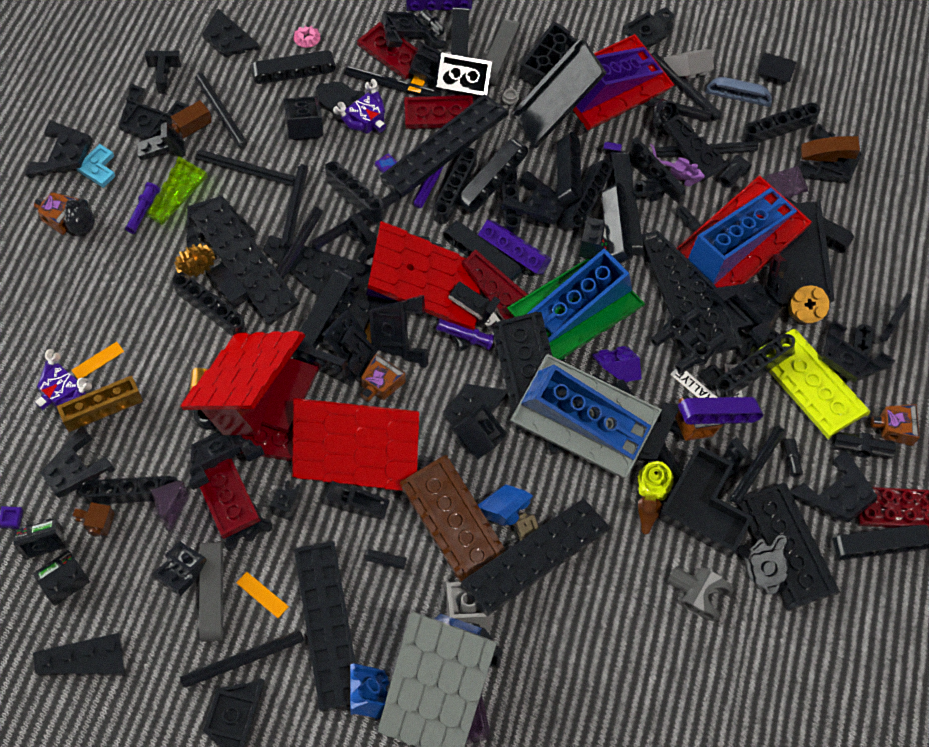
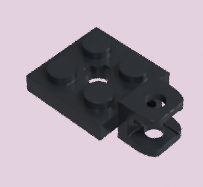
(656, 25)

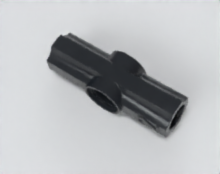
(864, 445)

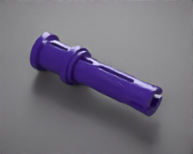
(145, 201)
(472, 336)

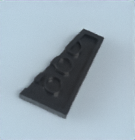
(648, 165)

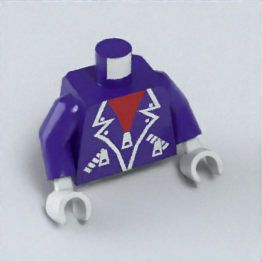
(365, 113)
(57, 384)

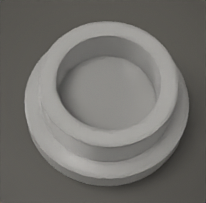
(510, 96)

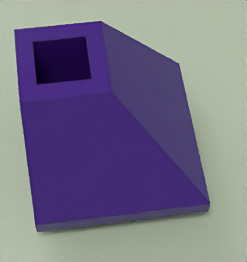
(620, 363)

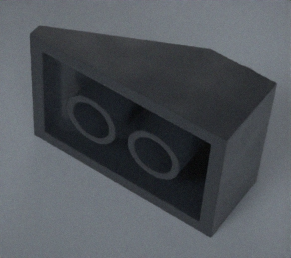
(303, 118)

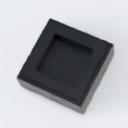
(710, 376)

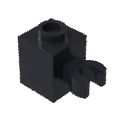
(285, 502)

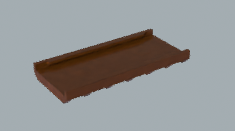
(452, 517)

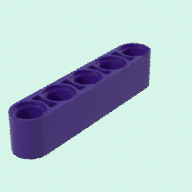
(720, 410)

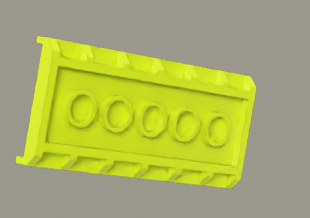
(817, 388)

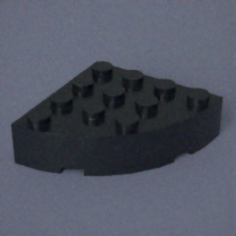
(546, 53)

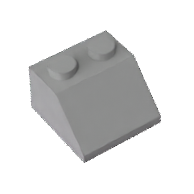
(691, 63)
(464, 608)

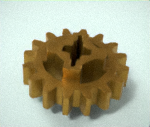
(195, 260)

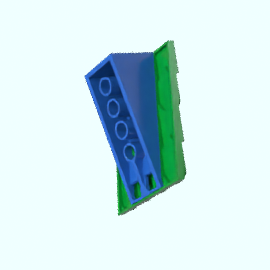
(582, 303)

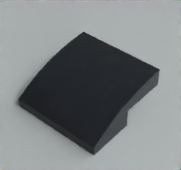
(425, 63)
(180, 569)

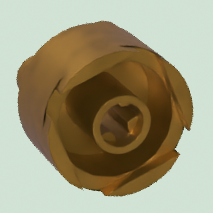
(809, 294)

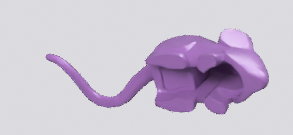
(683, 170)

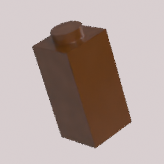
(191, 119)

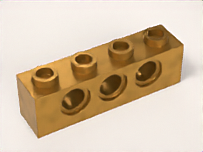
(99, 403)

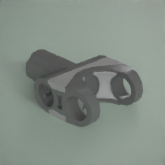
(698, 589)

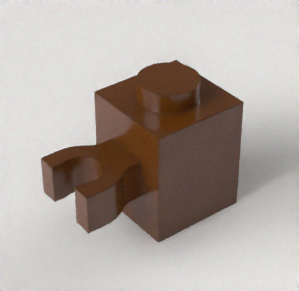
(96, 520)

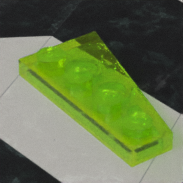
(179, 186)

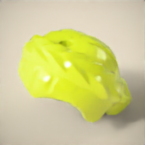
(655, 484)

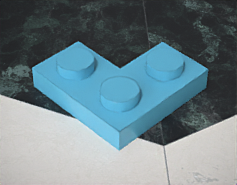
(94, 166)

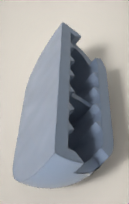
(739, 91)

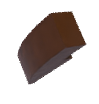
(831, 148)

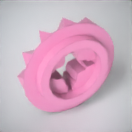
(309, 41)

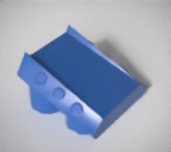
(505, 504)
(367, 690)

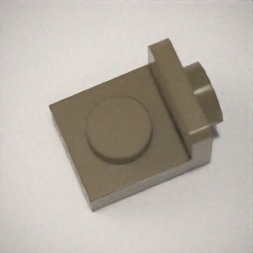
(525, 525)

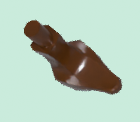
(649, 510)

